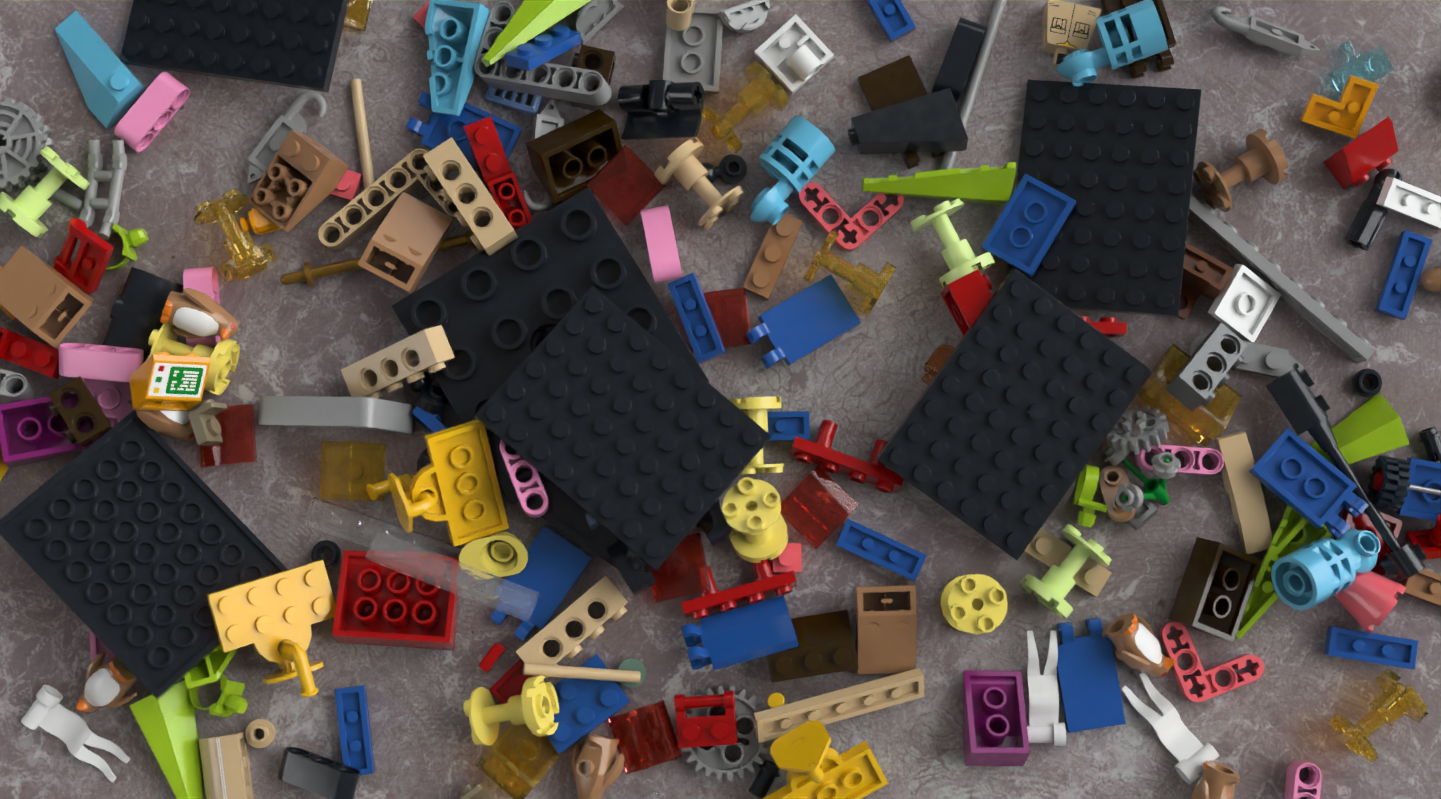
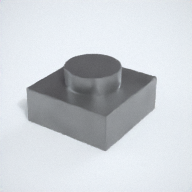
(1142, 515)

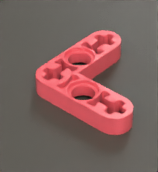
(853, 224)
(1205, 677)

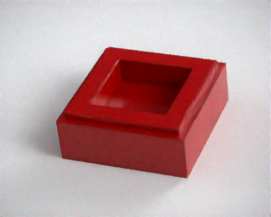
(492, 657)

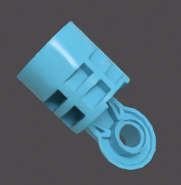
(1117, 46)
(791, 162)
(1324, 568)

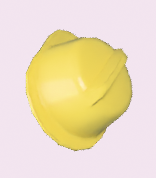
(498, 554)

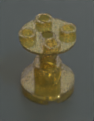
(752, 100)
(245, 257)
(860, 279)
(1386, 708)

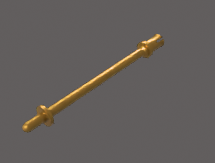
(310, 274)

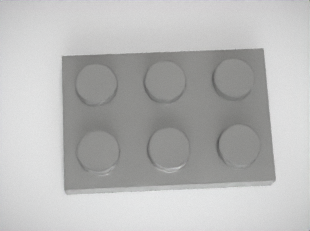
(696, 51)

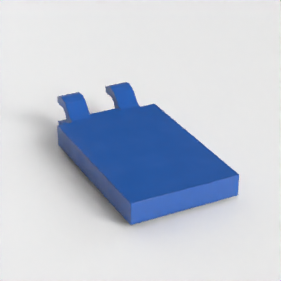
(442, 127)
(805, 322)
(1308, 483)
(552, 572)
(740, 634)
(1088, 679)

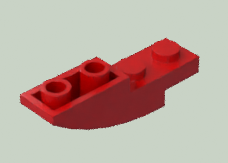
(496, 171)
(29, 353)

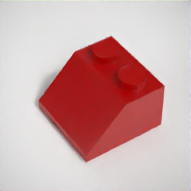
(1364, 154)
(967, 298)

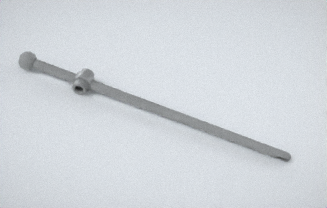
(977, 74)

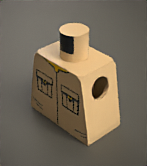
(1067, 28)

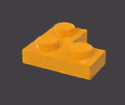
(1345, 114)

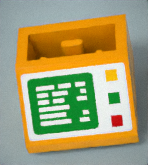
(169, 382)

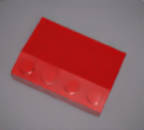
(391, 607)

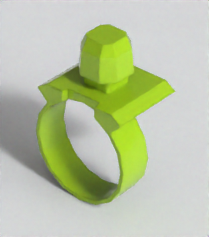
(135, 238)
(1084, 495)
(228, 703)

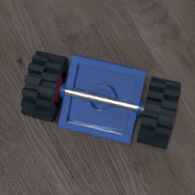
(1407, 487)

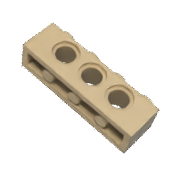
(448, 158)
(399, 363)
(601, 592)

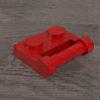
(89, 260)
(706, 729)

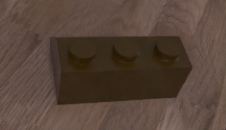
(573, 154)
(1215, 589)
(823, 648)

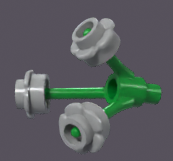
(1131, 496)

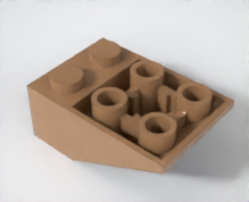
(296, 180)
(406, 242)
(41, 296)
(885, 628)

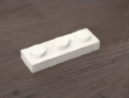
(1411, 201)

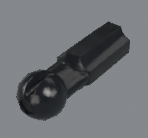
(1370, 215)

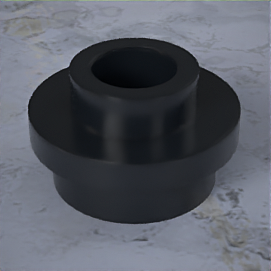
(1375, 382)
(323, 545)

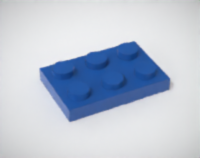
(1028, 225)
(584, 706)

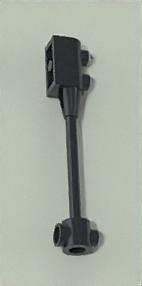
(1309, 414)

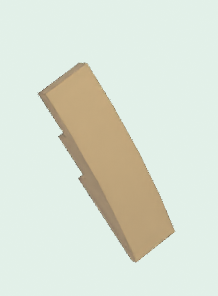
(1245, 493)

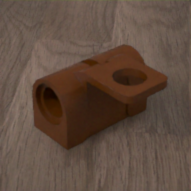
(1201, 276)

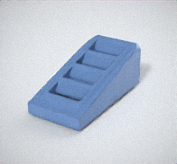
(532, 110)

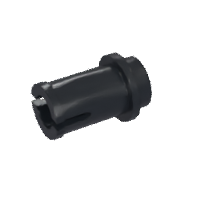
(1431, 442)
(764, 779)

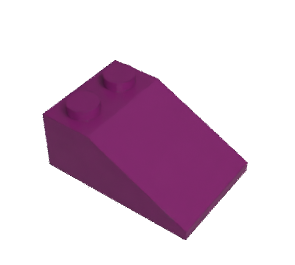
(34, 434)
(994, 719)

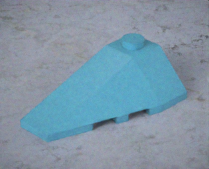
(454, 41)
(101, 75)

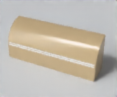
(226, 766)

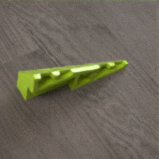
(527, 22)
(971, 185)
(1366, 432)

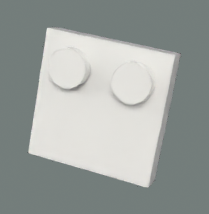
(1244, 303)

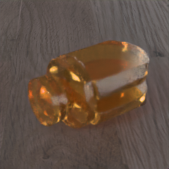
(935, 362)

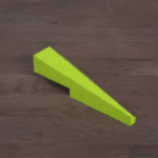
(1290, 536)
(173, 737)

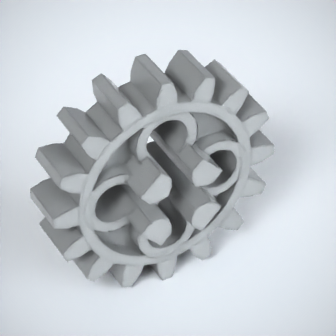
(1151, 428)

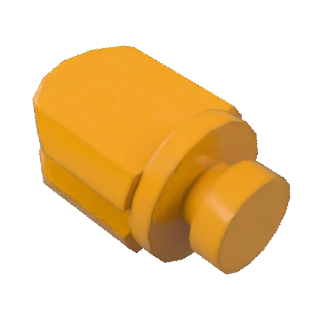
(258, 222)

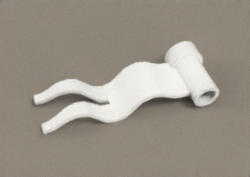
(1044, 695)
(70, 729)
(1173, 732)

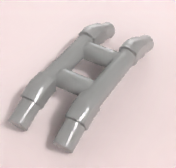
(96, 175)

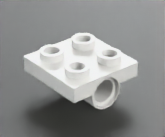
(793, 54)

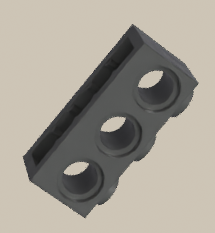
(1207, 368)

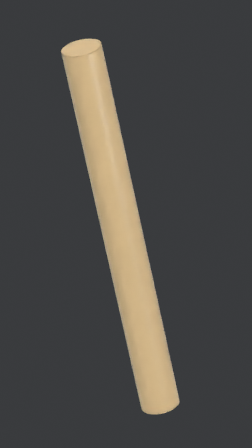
(362, 132)
(581, 673)

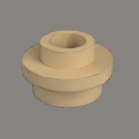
(269, 733)

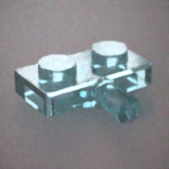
(1363, 65)

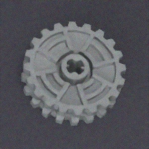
(24, 138)

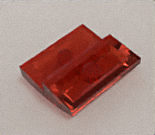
(730, 316)
(238, 438)
(817, 507)
(645, 737)

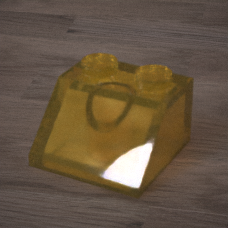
(349, 468)
(518, 760)

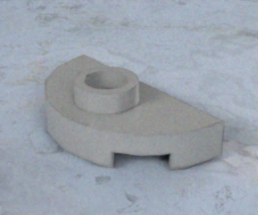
(594, 16)
(745, 16)

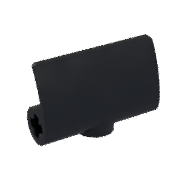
(662, 109)
(139, 310)

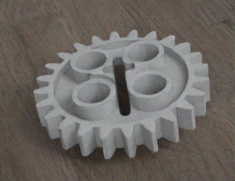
(714, 757)

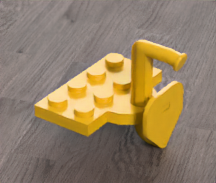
(453, 488)
(271, 612)
(819, 771)

